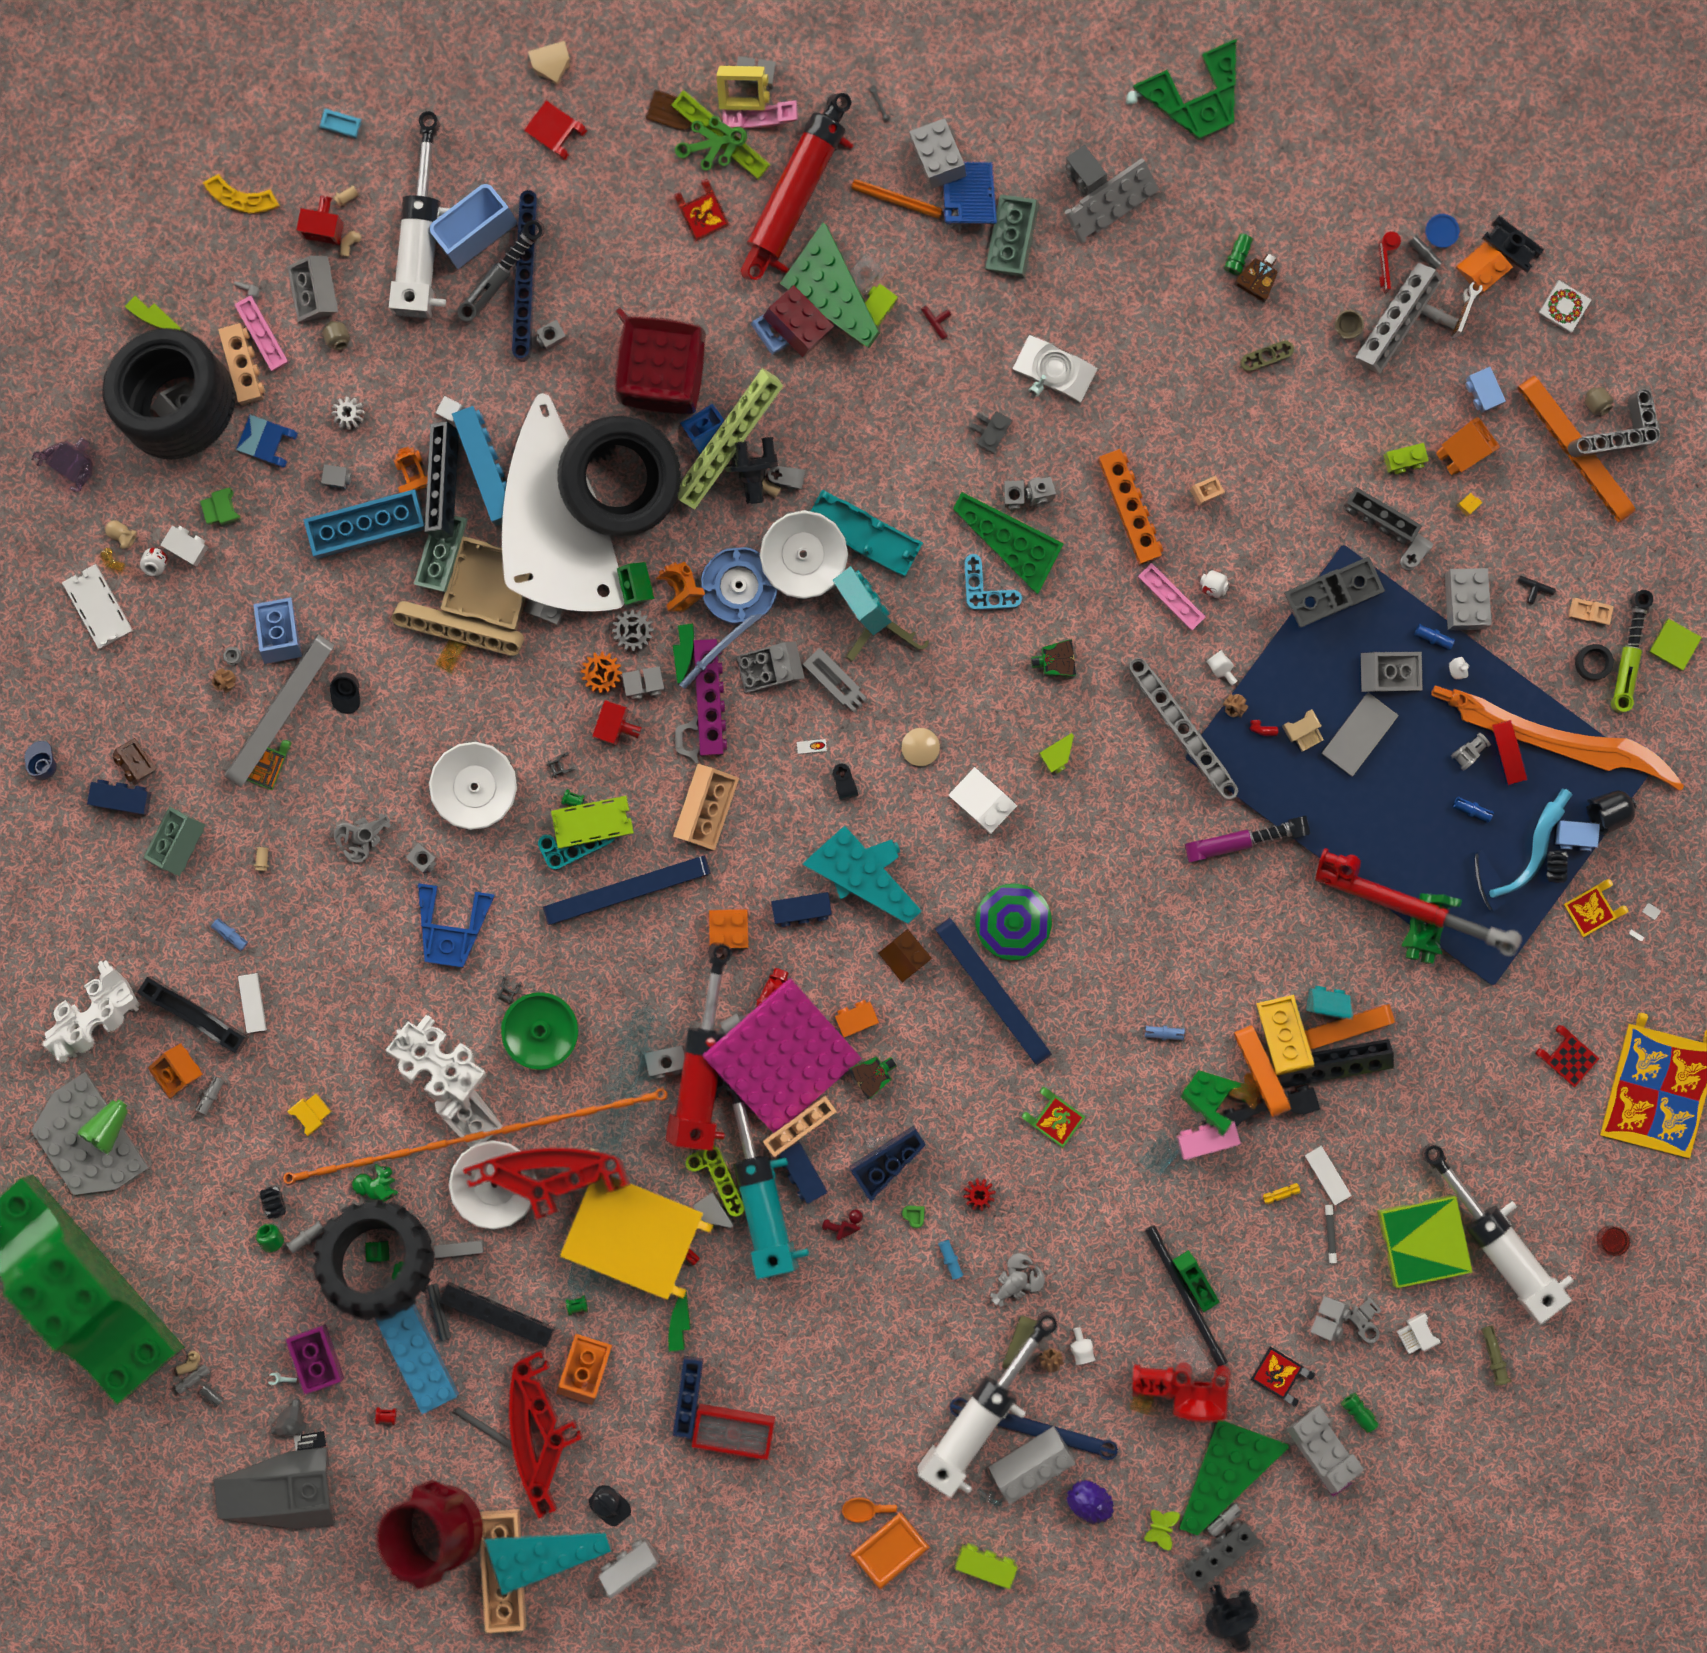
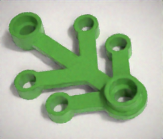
(715, 142)

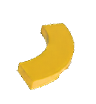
(238, 200)

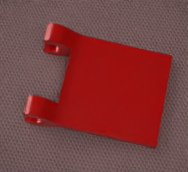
(553, 128)

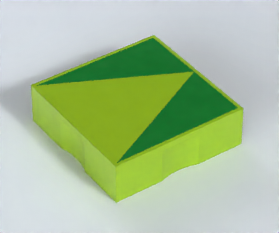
(1425, 1241)

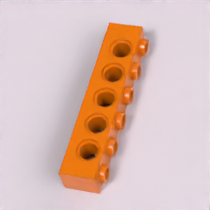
(1119, 459)

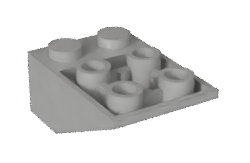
(770, 666)

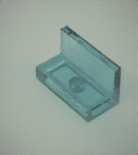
(1160, 1155)

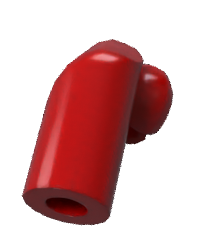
(1263, 730)

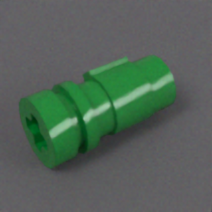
(1236, 261)
(1362, 1415)

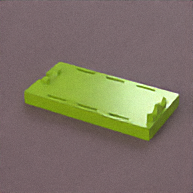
(592, 822)

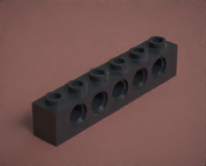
(441, 480)
(1343, 1063)
(497, 1314)

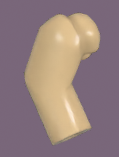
(346, 241)
(191, 1364)

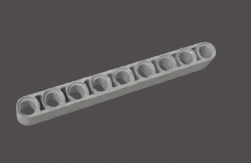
(279, 710)

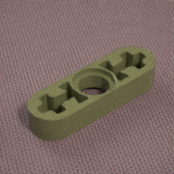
(1282, 356)

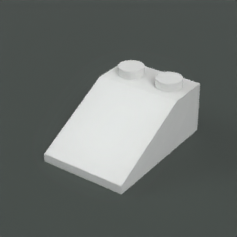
(982, 800)
(473, 1120)

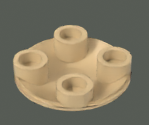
(920, 747)

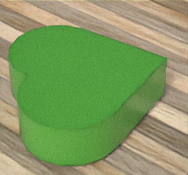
(914, 1215)

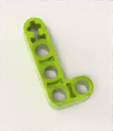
(719, 1181)

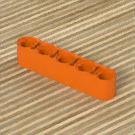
(1346, 1028)
(1262, 1071)

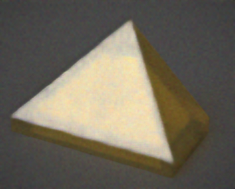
(451, 655)

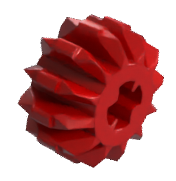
(977, 1201)

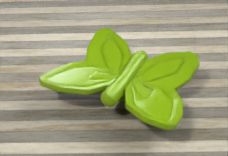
(1160, 1528)

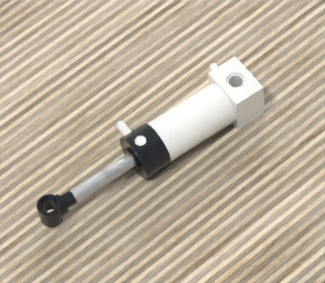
(416, 241)
(1506, 1249)
(977, 1421)

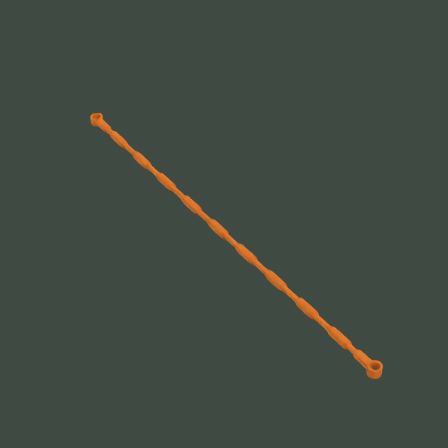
(475, 1136)

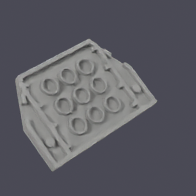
(76, 1160)

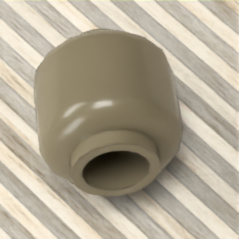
(336, 335)
(1599, 401)

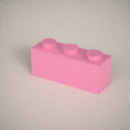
(1206, 1140)

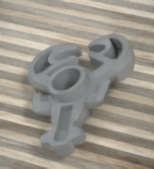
(360, 835)
(1017, 1280)

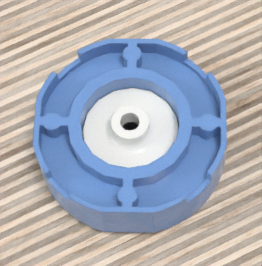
(720, 581)

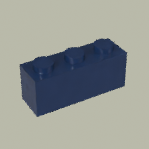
(119, 797)
(801, 909)
(803, 1173)

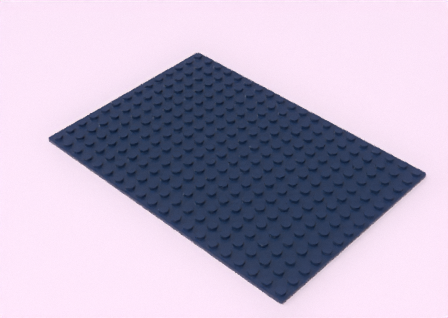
(1403, 795)

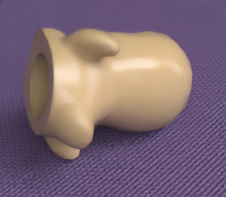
(120, 532)

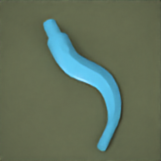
(1549, 818)

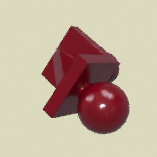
(846, 1227)

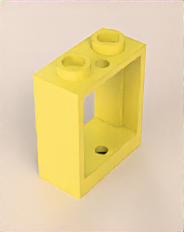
(742, 73)

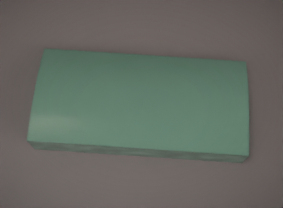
(1012, 235)
(439, 559)

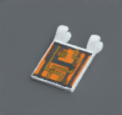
(1466, 308)

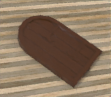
(664, 113)

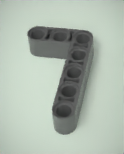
(1639, 433)

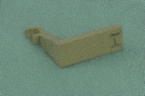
(851, 655)

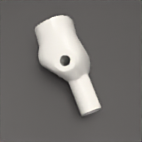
(1222, 666)
(1458, 668)
(1082, 1348)

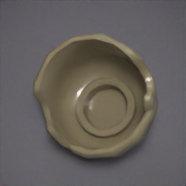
(1351, 321)

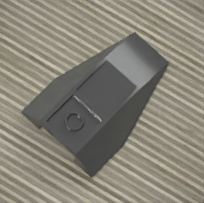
(279, 1491)

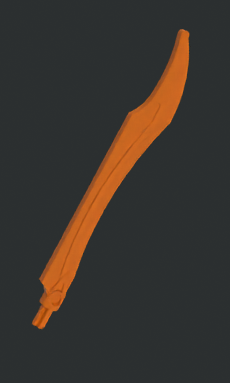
(1591, 750)

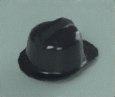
(609, 1505)

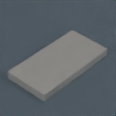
(1359, 734)

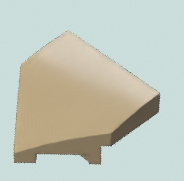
(550, 61)

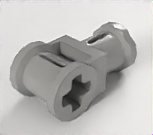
(1467, 754)

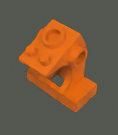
(404, 458)
(682, 580)

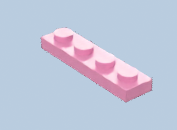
(261, 333)
(1171, 596)

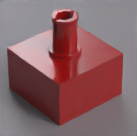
(320, 224)
(613, 723)

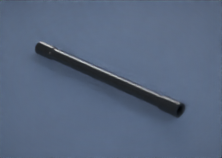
(1157, 1242)

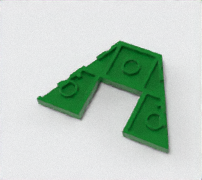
(1205, 113)

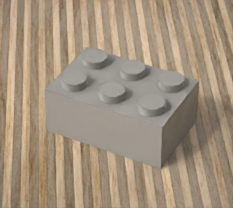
(937, 153)
(1467, 599)

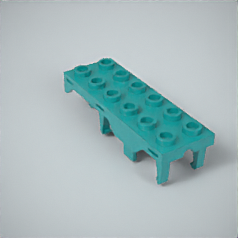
(869, 535)

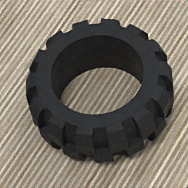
(340, 1234)

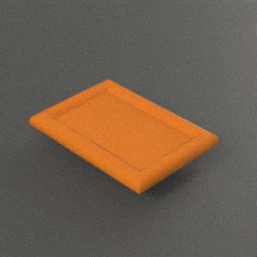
(890, 1550)

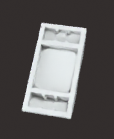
(1062, 370)

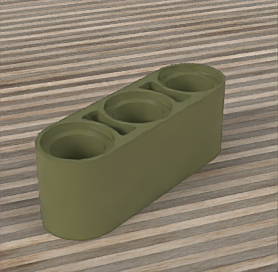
(1021, 1334)

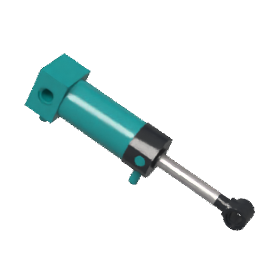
(762, 1203)

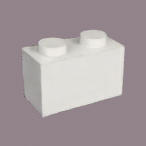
(184, 545)

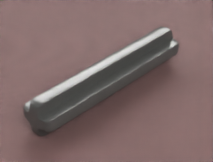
(439, 1312)

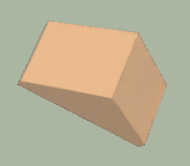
(1206, 490)

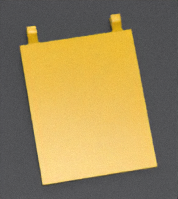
(633, 1236)

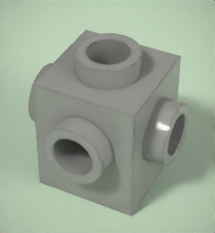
(1040, 491)

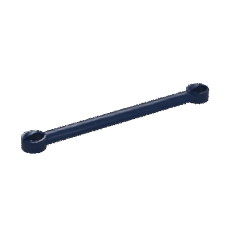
(1035, 1428)

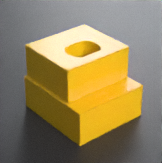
(1469, 504)

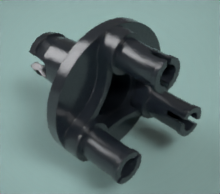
(753, 469)
(1232, 1617)

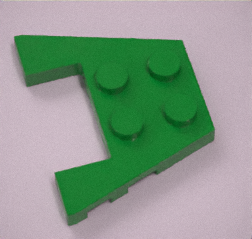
(1206, 1094)

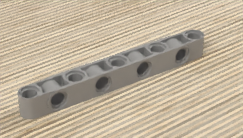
(1191, 741)

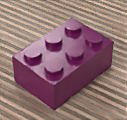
(315, 1359)

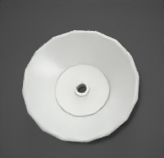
(805, 575)
(453, 779)
(484, 1204)

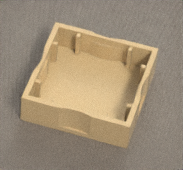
(479, 586)

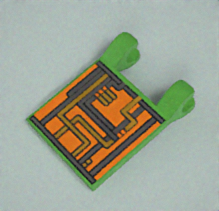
(269, 766)

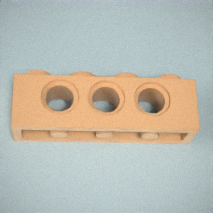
(229, 336)
(799, 1126)

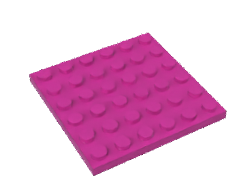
(782, 1056)

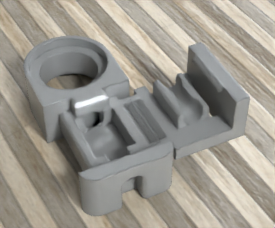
(1361, 1317)

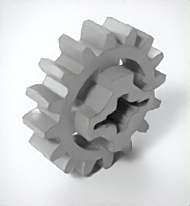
(639, 624)

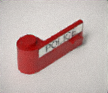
(1388, 245)

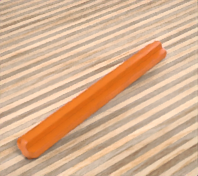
(897, 198)

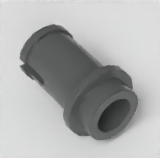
(211, 1395)

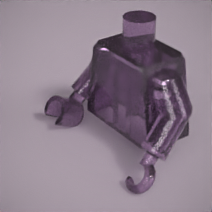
(68, 461)

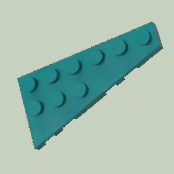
(855, 869)

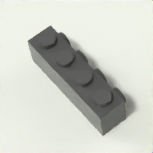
(1382, 515)
(1221, 1554)

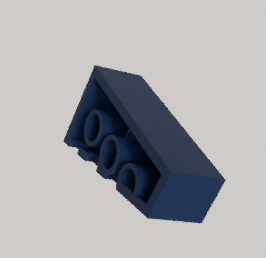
(886, 1162)

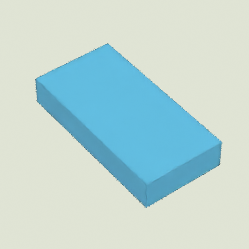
(340, 123)

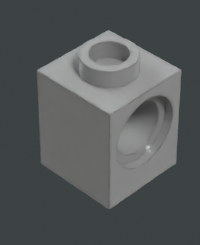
(551, 327)
(336, 476)
(1017, 486)
(414, 855)

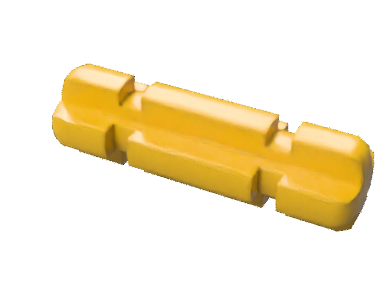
(1282, 1193)

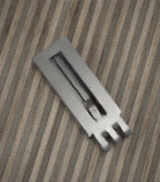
(830, 675)

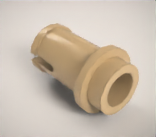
(346, 196)
(770, 488)
(261, 859)

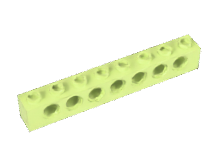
(733, 429)

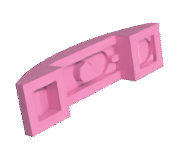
(772, 115)

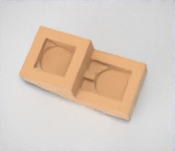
(1591, 611)

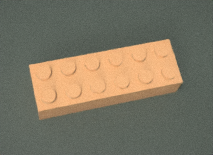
(501, 1611)

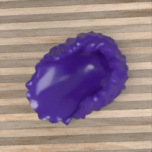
(1091, 1503)

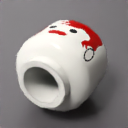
(153, 562)
(1214, 584)

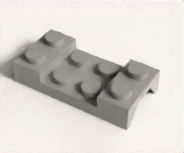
(1324, 1450)

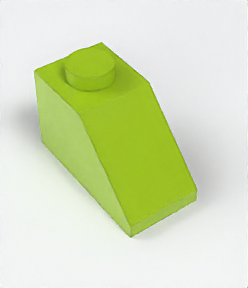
(1057, 754)

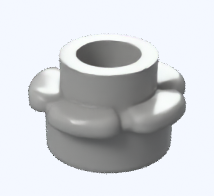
(227, 656)

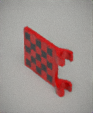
(1570, 1059)

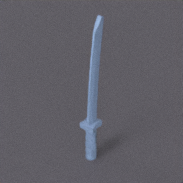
(701, 665)

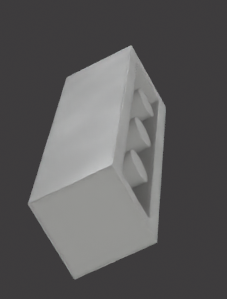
(460, 1248)

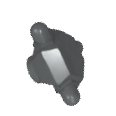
(290, 1421)

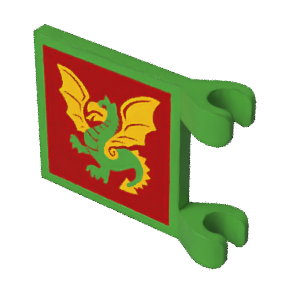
(1056, 1120)

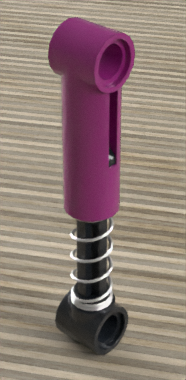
(1245, 839)

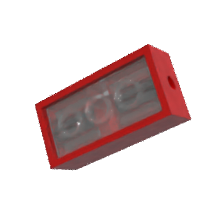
(733, 1431)

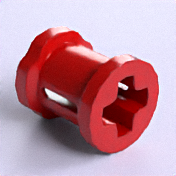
(385, 1416)

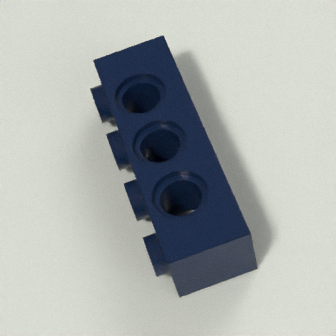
(688, 1397)

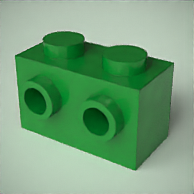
(636, 587)

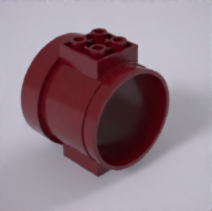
(458, 1524)

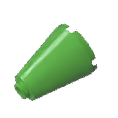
(105, 1126)

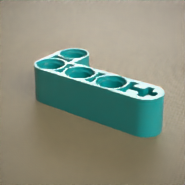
(563, 853)

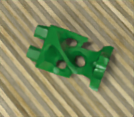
(1420, 933)

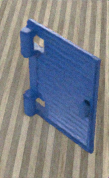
(971, 196)

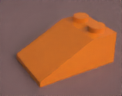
(584, 1369)

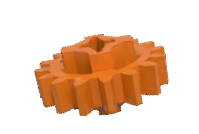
(593, 674)

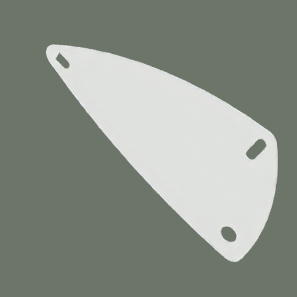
(542, 533)

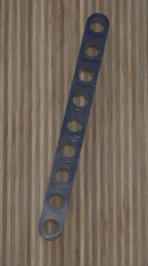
(525, 285)
(626, 890)
(993, 991)

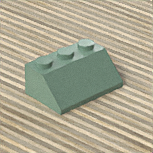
(174, 841)

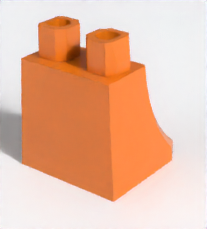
(1468, 446)

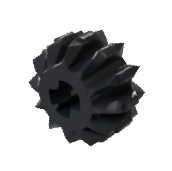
(1557, 866)
(272, 1202)

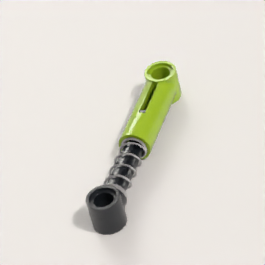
(1631, 654)

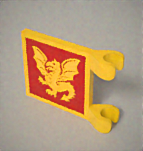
(1592, 910)

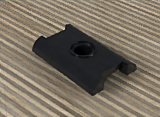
(1513, 244)

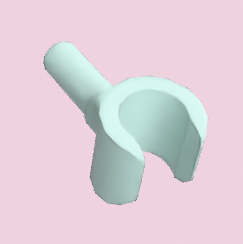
(1131, 97)
(1038, 387)
(279, 1378)

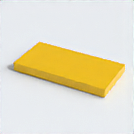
(1285, 1035)

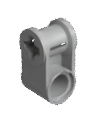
(790, 477)
(1417, 550)

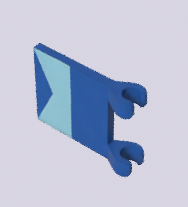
(262, 439)

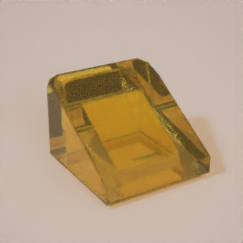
(1142, 1404)

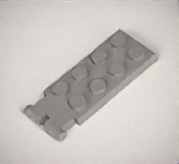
(1112, 200)

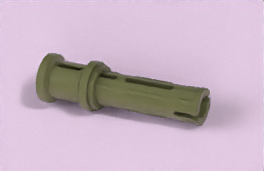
(1497, 1364)

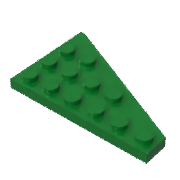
(828, 284)
(1228, 1468)

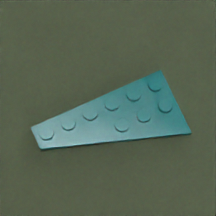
(533, 1558)

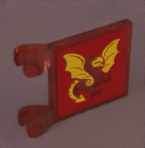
(702, 214)

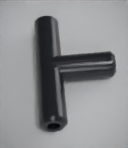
(1535, 588)

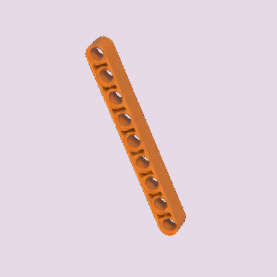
(1565, 432)

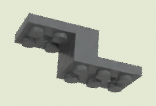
(1334, 592)

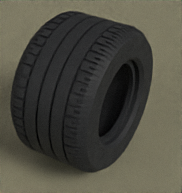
(147, 365)
(661, 483)

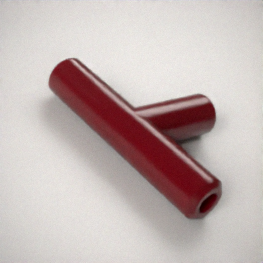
(935, 321)

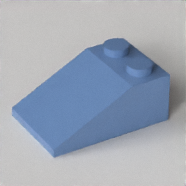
(277, 630)

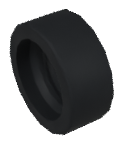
(1609, 662)

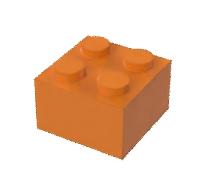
(729, 927)

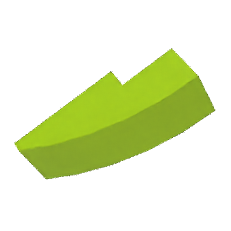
(153, 316)

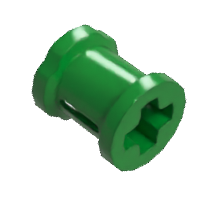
(572, 799)
(576, 1305)

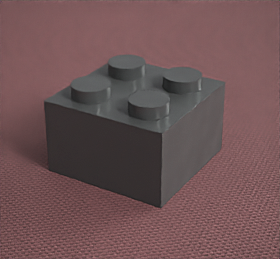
(1085, 171)

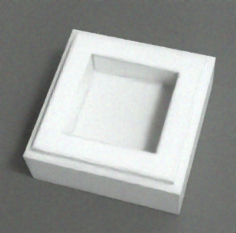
(448, 407)

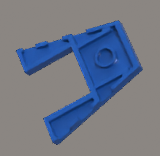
(450, 944)

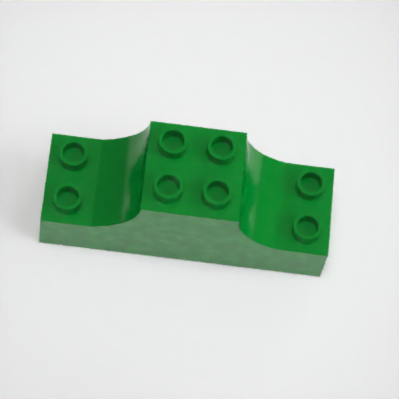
(77, 1294)

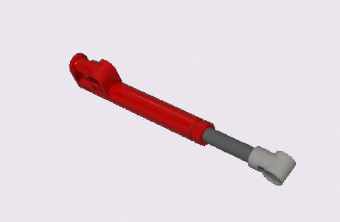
(1343, 871)

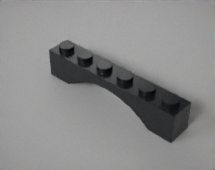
(193, 1014)
(1301, 1102)

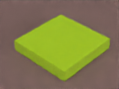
(1675, 644)

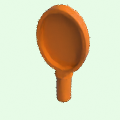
(863, 1509)

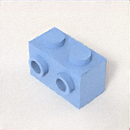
(1485, 390)
(1577, 834)

